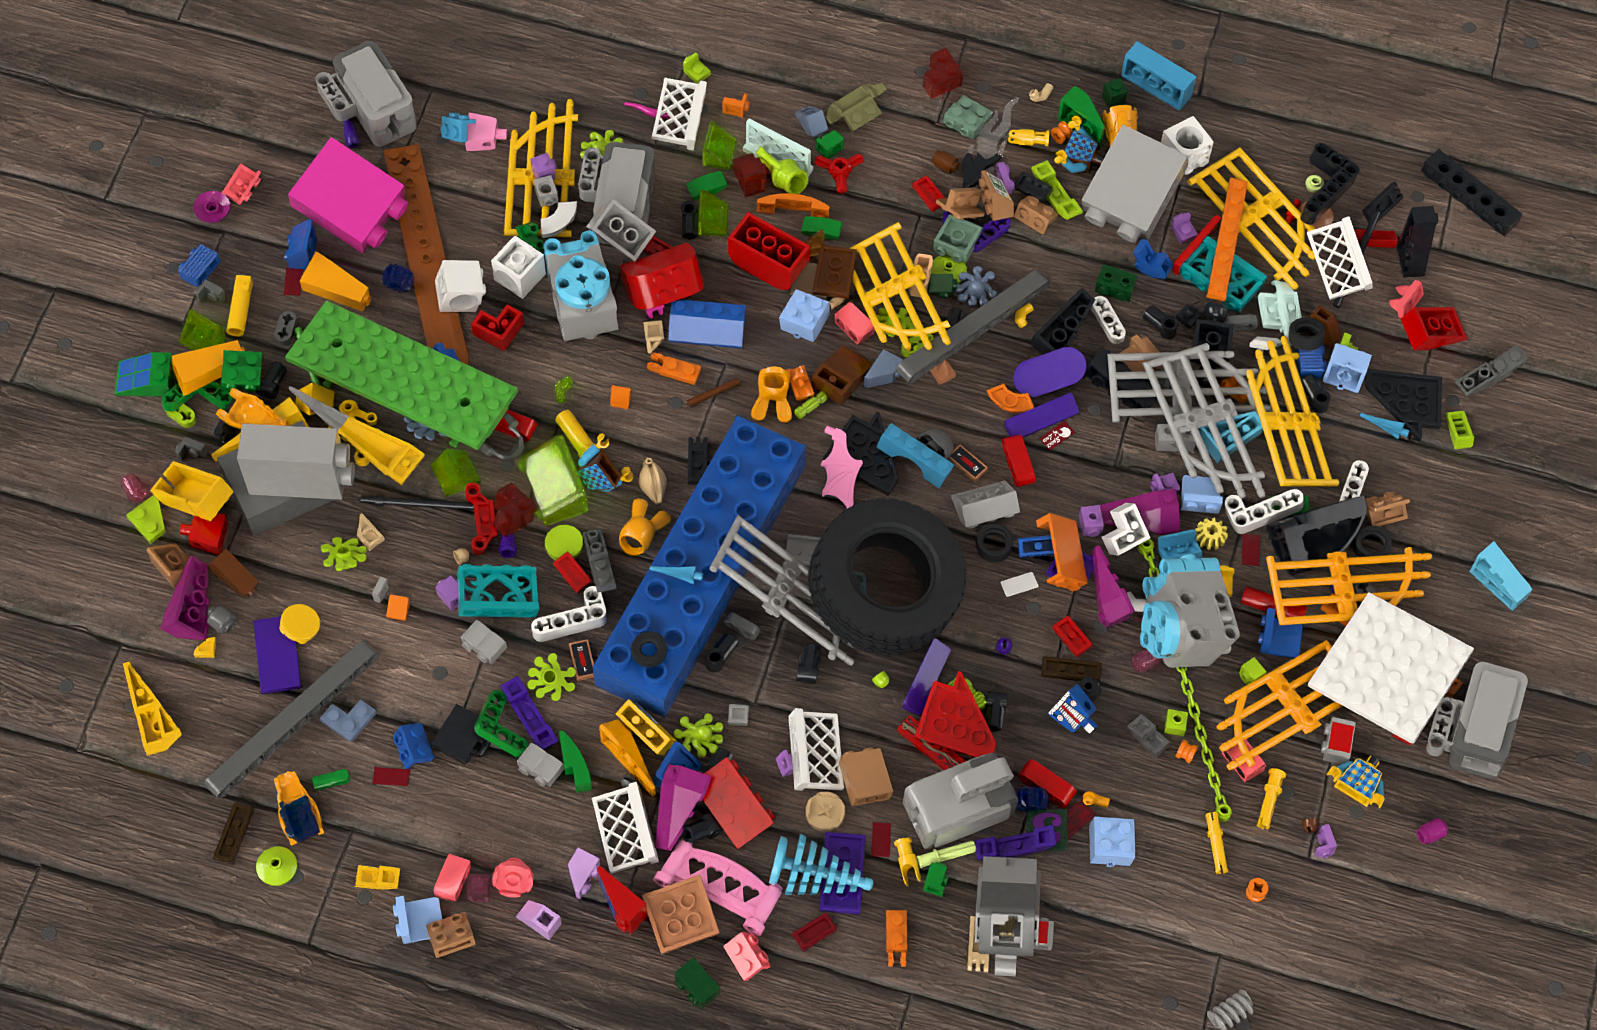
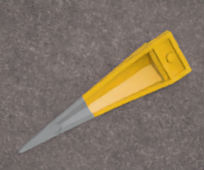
(384, 451)

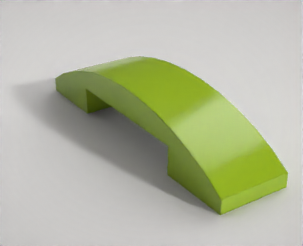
(1058, 198)

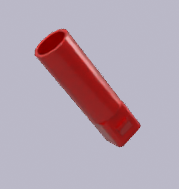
(1262, 601)

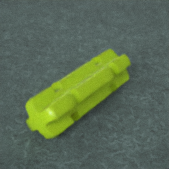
(810, 405)

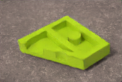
(148, 519)

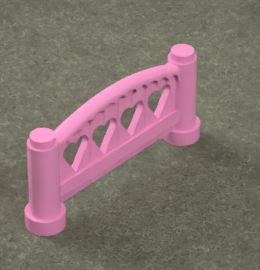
(754, 910)

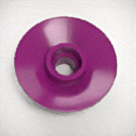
(209, 201)

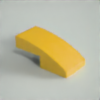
(377, 878)

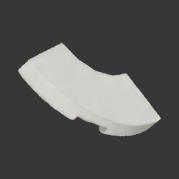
(559, 220)

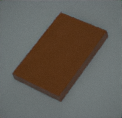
(834, 272)

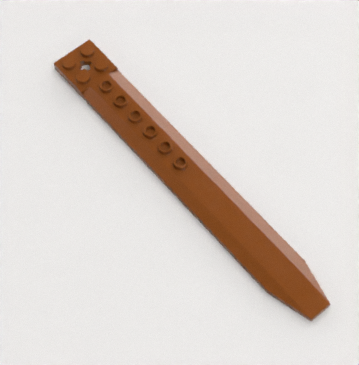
(424, 249)

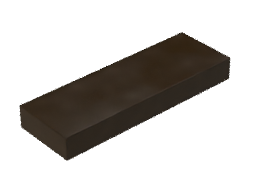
(1070, 669)
(233, 833)

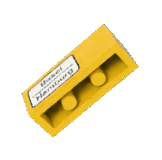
(646, 727)

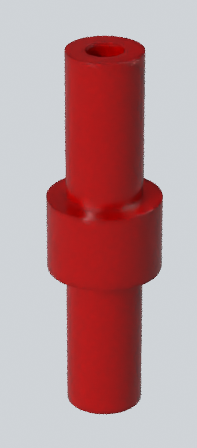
(1288, 216)

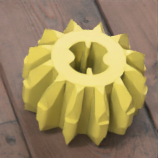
(1206, 539)

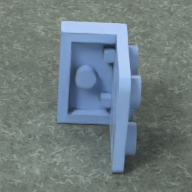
(1200, 495)
(414, 917)

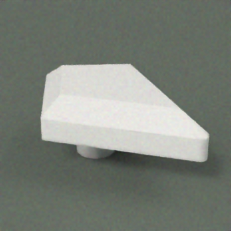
(1261, 343)

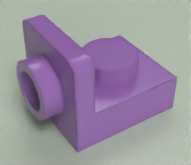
(1183, 228)
(1164, 482)
(1325, 838)

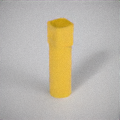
(239, 305)
(574, 431)

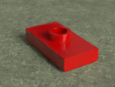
(928, 192)
(572, 572)

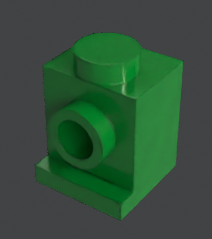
(830, 144)
(936, 879)

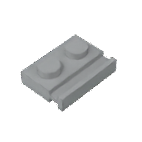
(802, 547)

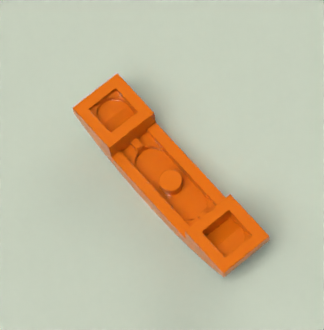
(793, 202)

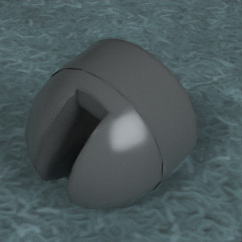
(625, 783)

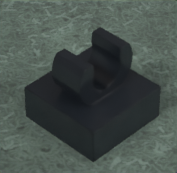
(1188, 316)

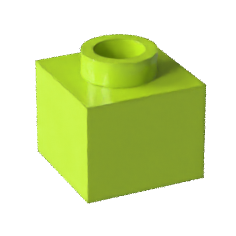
(1251, 671)
(1173, 727)

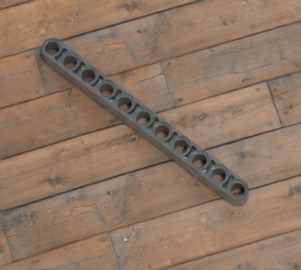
(973, 326)
(291, 719)

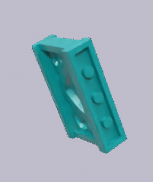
(1247, 273)
(506, 575)

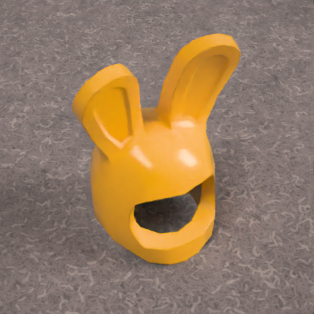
(772, 385)
(642, 528)

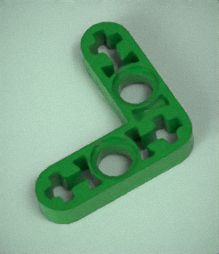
(212, 397)
(492, 725)

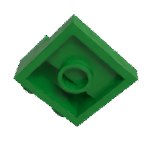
(241, 370)

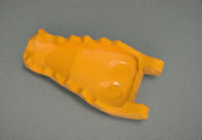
(249, 410)
(290, 789)

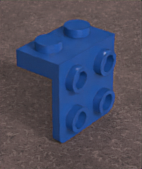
(1279, 639)

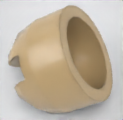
(461, 555)

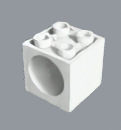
(1191, 135)
(518, 267)
(459, 286)

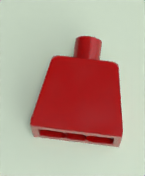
(206, 534)

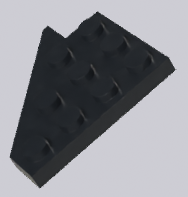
(1408, 398)
(877, 467)

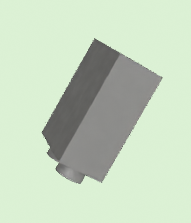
(1134, 184)
(294, 461)

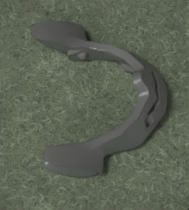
(517, 448)

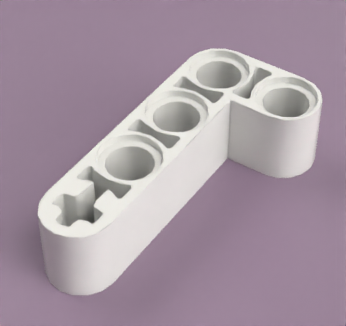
(1265, 508)
(567, 618)

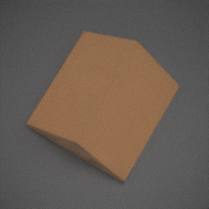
(169, 561)

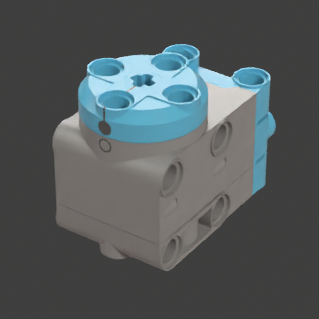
(580, 287)
(1188, 613)

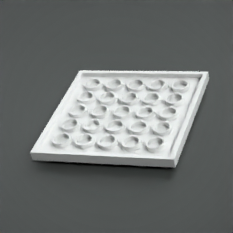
(1390, 667)

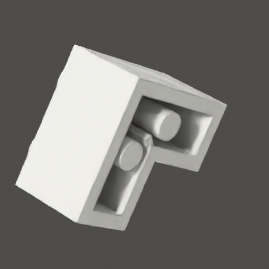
(1130, 530)

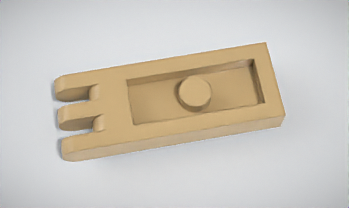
(973, 950)

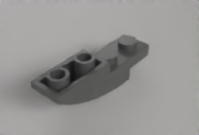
(1492, 372)
(599, 560)

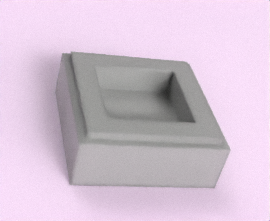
(380, 590)
(738, 715)

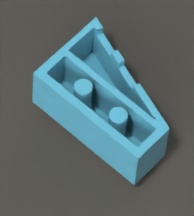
(1248, 427)
(1500, 576)

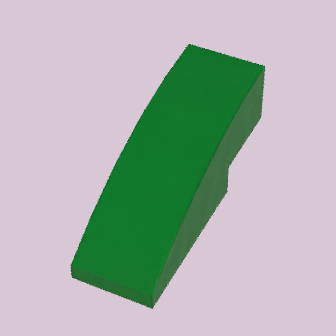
(575, 763)

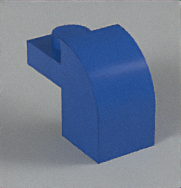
(1150, 262)

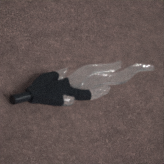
(986, 148)

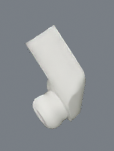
(1138, 604)

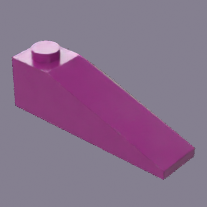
(1157, 509)
(187, 608)
(678, 797)

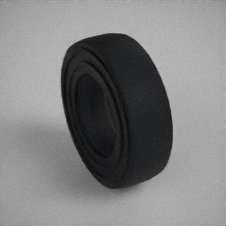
(649, 637)

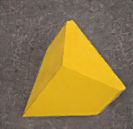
(317, 392)

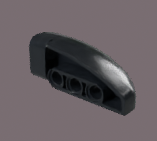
(1317, 532)

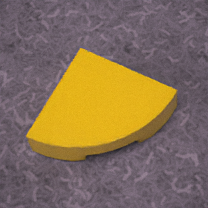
(206, 649)

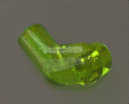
(561, 387)

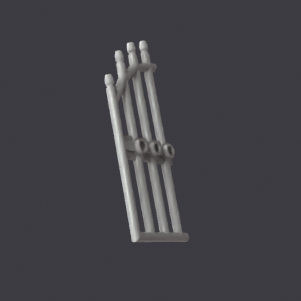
(1216, 356)
(1204, 416)
(780, 588)

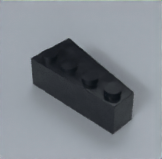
(1416, 241)
(1064, 324)
(1098, 372)

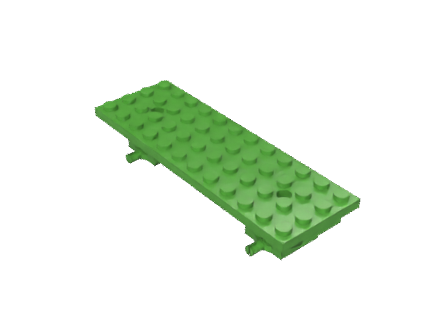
(402, 375)

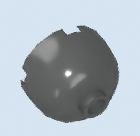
(938, 441)

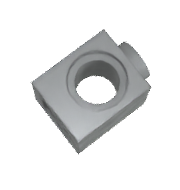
(542, 185)

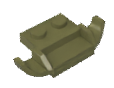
(856, 107)

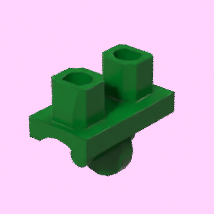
(528, 233)

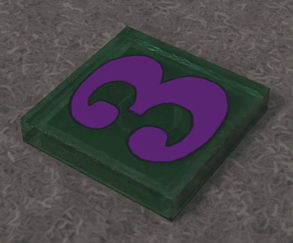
(1057, 818)

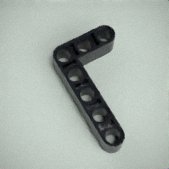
(1342, 174)

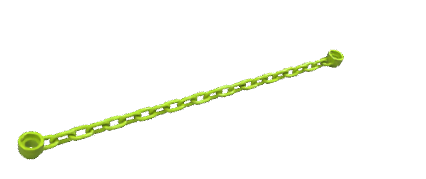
(1224, 817)

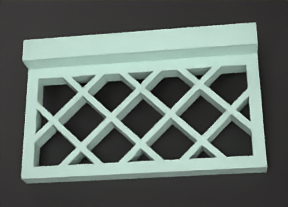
(754, 141)

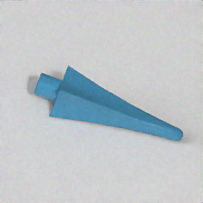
(1392, 427)
(684, 573)

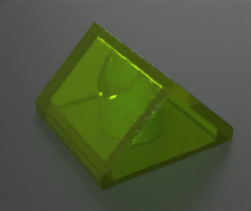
(718, 147)
(712, 215)
(201, 332)
(454, 471)

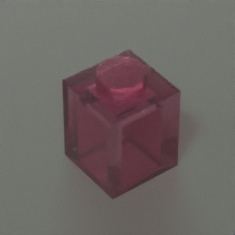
(478, 888)

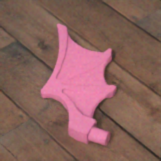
(840, 469)

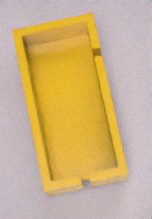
(194, 491)

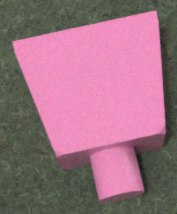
(483, 133)

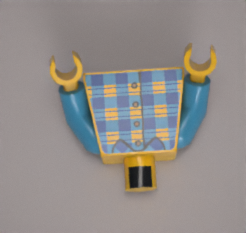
(1360, 780)

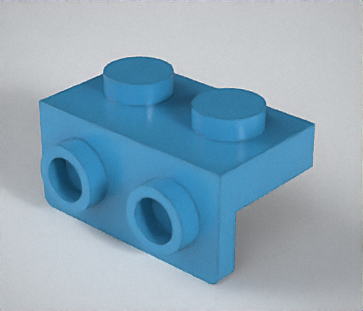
(455, 126)
(1178, 545)

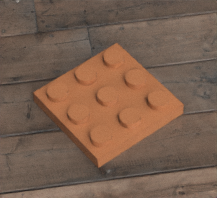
(681, 914)

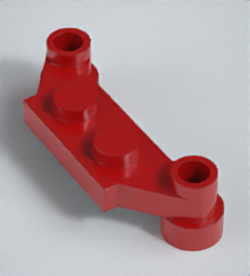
(484, 518)

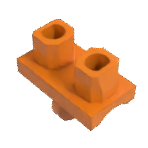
(800, 383)

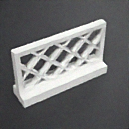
(693, 119)
(1354, 251)
(800, 755)
(642, 827)

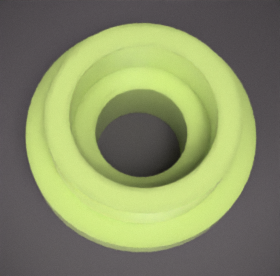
(1312, 187)

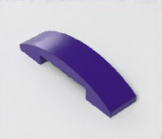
(528, 713)
(1017, 845)

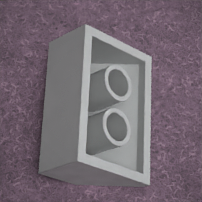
(621, 229)
(986, 504)

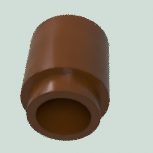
(945, 161)

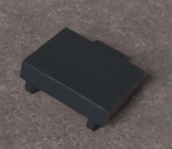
(458, 736)

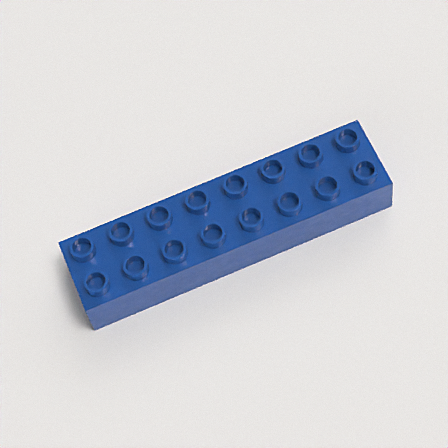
(746, 479)

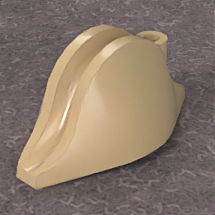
(652, 481)

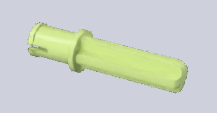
(946, 854)

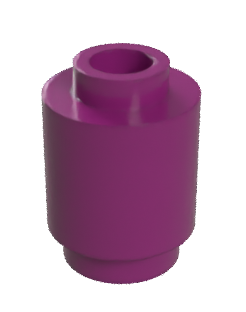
(1432, 831)

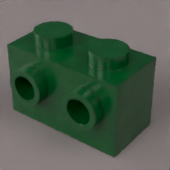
(1116, 283)
(696, 983)

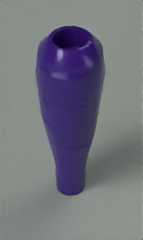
(350, 134)

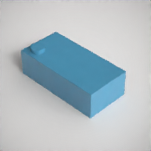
(1158, 76)

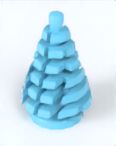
(818, 871)

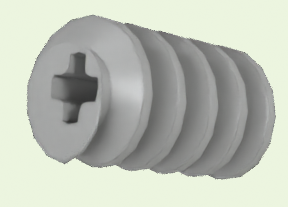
(1231, 1010)

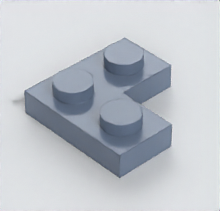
(348, 724)

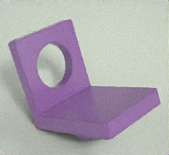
(784, 763)

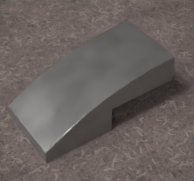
(1148, 736)

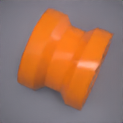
(1061, 132)
(1186, 751)
(1255, 894)

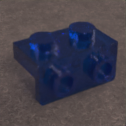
(299, 819)

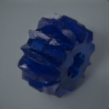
(397, 278)
(1032, 798)

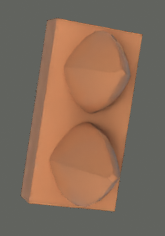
(943, 372)

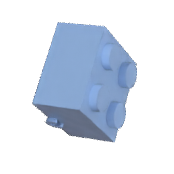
(804, 315)
(1347, 368)
(1112, 841)

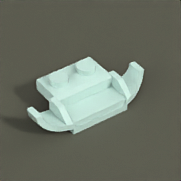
(1280, 308)

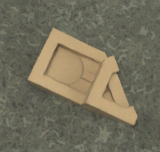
(653, 334)

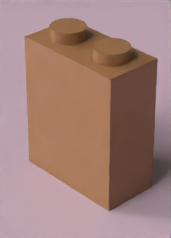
(865, 776)

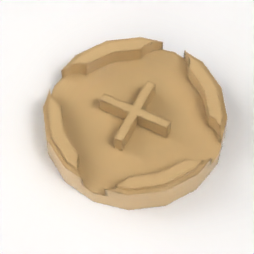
(825, 811)

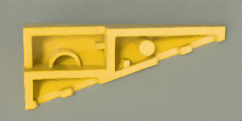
(285, 410)
(154, 723)

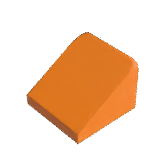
(620, 397)
(398, 607)

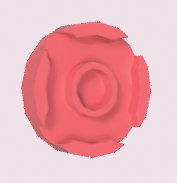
(513, 878)

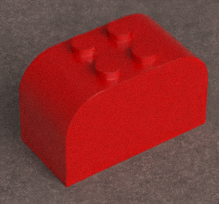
(767, 252)
(662, 277)

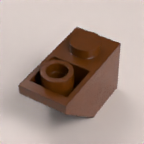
(1332, 330)

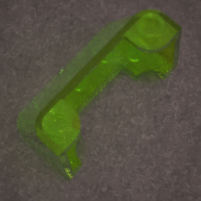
(554, 481)

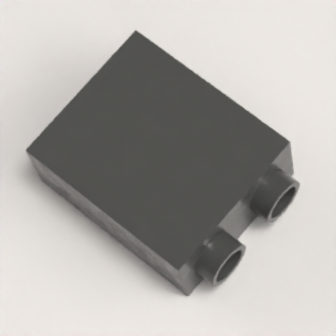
(263, 511)

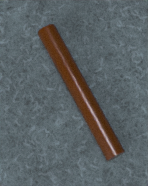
(713, 392)

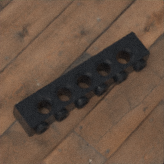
(1471, 192)

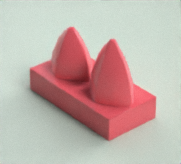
(1411, 296)

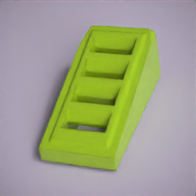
(1463, 440)

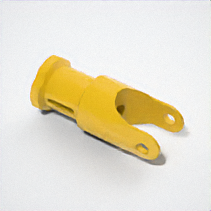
(1029, 137)
(907, 858)

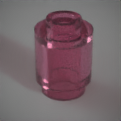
(133, 488)
(1144, 661)

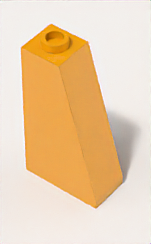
(333, 283)
(201, 366)

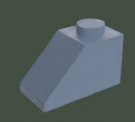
(812, 121)
(883, 370)

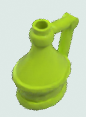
(784, 172)

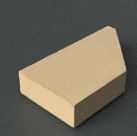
(368, 533)

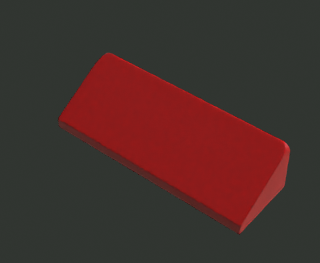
(1378, 238)

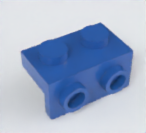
(413, 744)

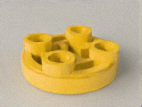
(299, 623)

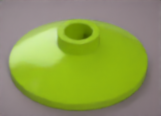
(940, 263)
(277, 874)

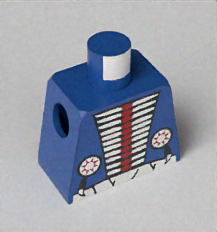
(1074, 710)

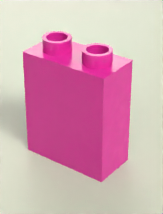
(348, 196)

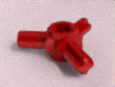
(840, 169)

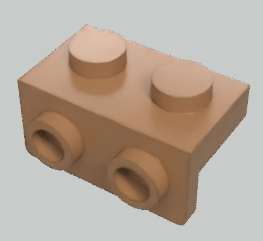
(1035, 214)

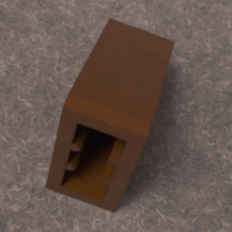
(233, 574)

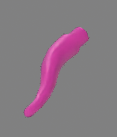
(646, 110)

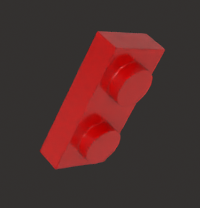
(1072, 636)

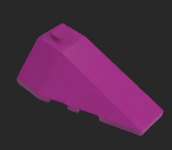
(1112, 601)

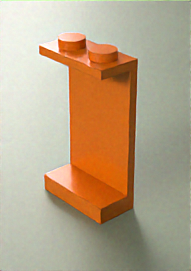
(1066, 551)

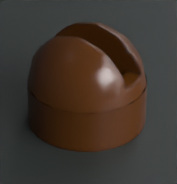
(1310, 824)

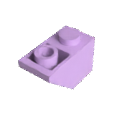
(582, 869)
(540, 918)

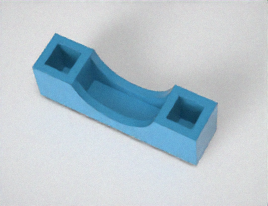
(899, 443)

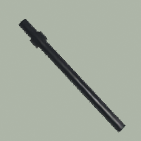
(1363, 244)
(380, 500)

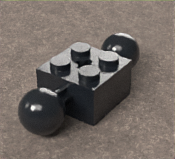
(1213, 332)

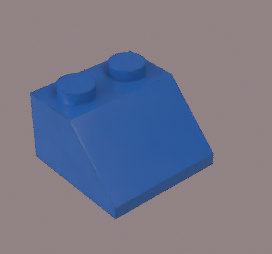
(301, 245)

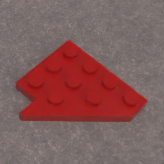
(955, 720)

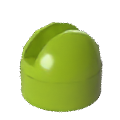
(881, 680)

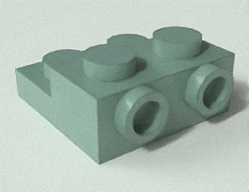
(967, 117)
(957, 239)

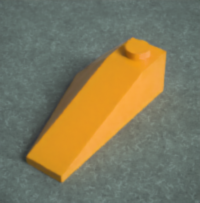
(621, 744)

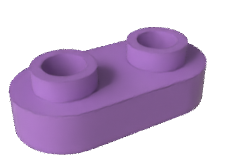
(1003, 174)

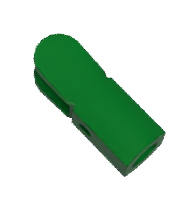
(331, 779)

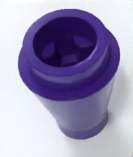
(507, 546)

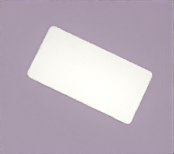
(1019, 584)

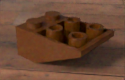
(840, 374)

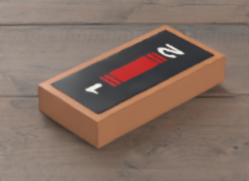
(967, 463)
(582, 659)

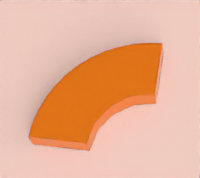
(1010, 401)

